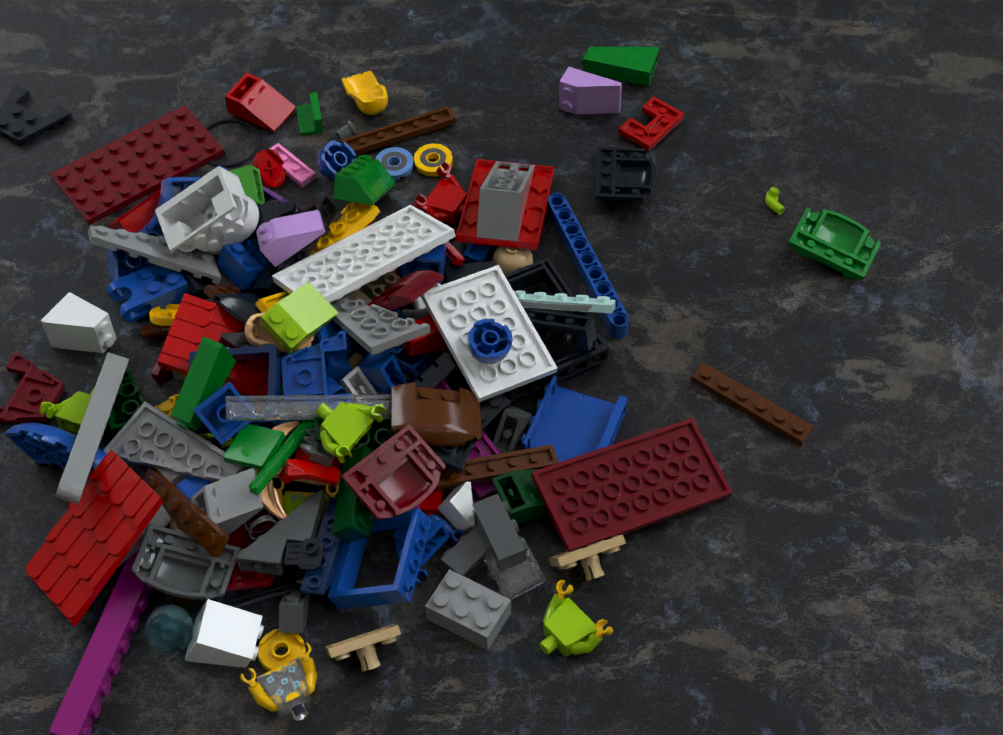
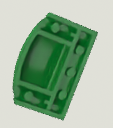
(835, 242)

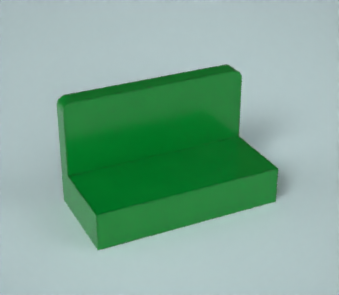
(310, 117)

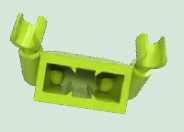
(69, 412)
(346, 426)

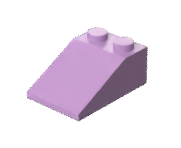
(588, 93)
(288, 234)

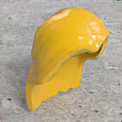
(366, 92)

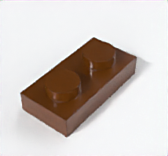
(210, 290)

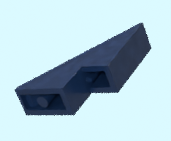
(319, 580)

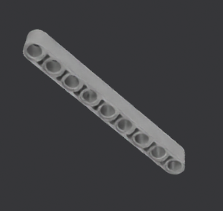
(91, 429)

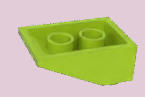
(297, 317)

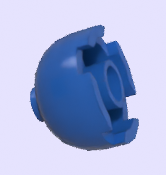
(334, 158)
(489, 341)

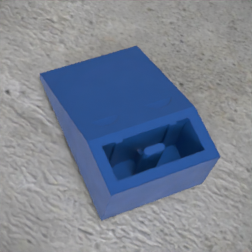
(242, 262)

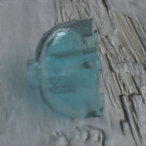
(169, 628)

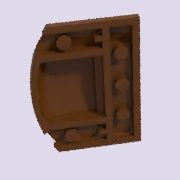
(437, 415)

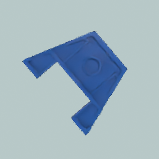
(305, 369)

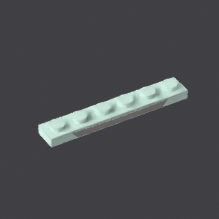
(562, 302)

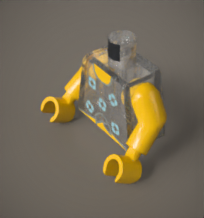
(285, 687)

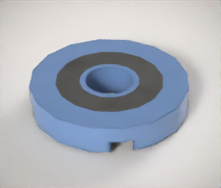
(399, 156)

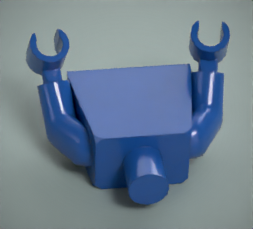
(383, 370)
(437, 536)

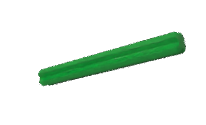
(280, 457)

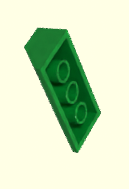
(362, 181)

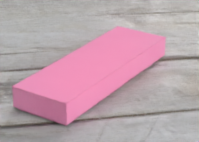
(294, 168)

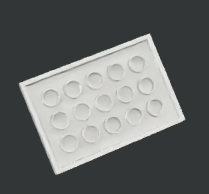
(488, 296)

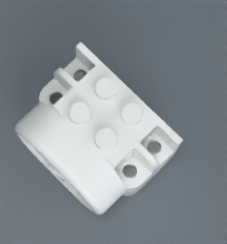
(209, 214)

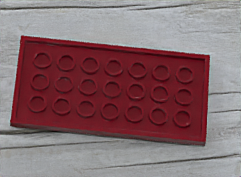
(136, 164)
(631, 484)

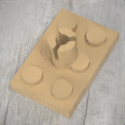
(588, 556)
(364, 646)

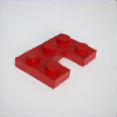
(664, 120)

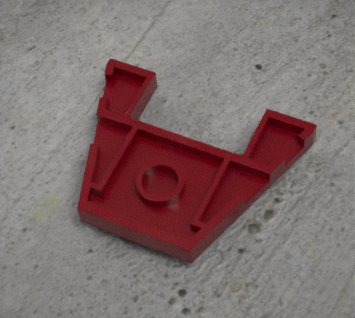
(34, 388)

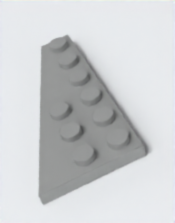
(156, 250)
(374, 325)
(157, 442)

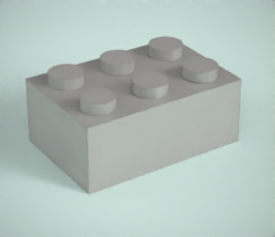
(468, 609)

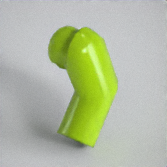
(772, 201)

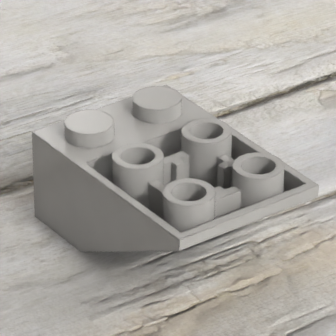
(229, 500)

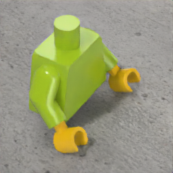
(569, 627)

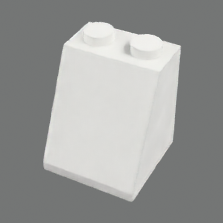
(78, 326)
(224, 636)

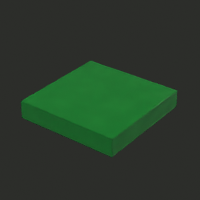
(254, 446)

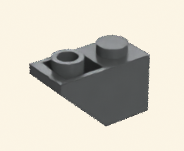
(294, 612)

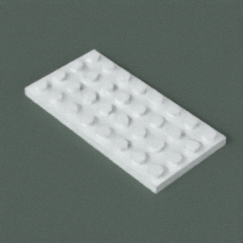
(367, 254)

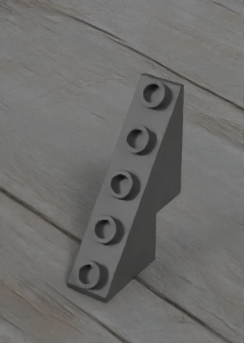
(269, 549)

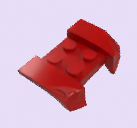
(303, 468)

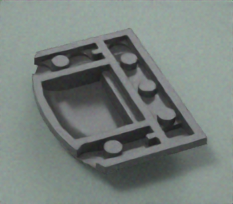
(181, 566)

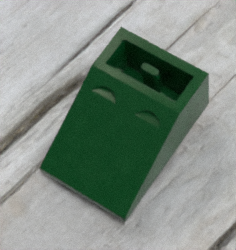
(520, 494)

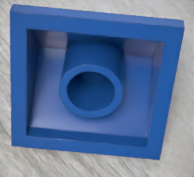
(213, 414)

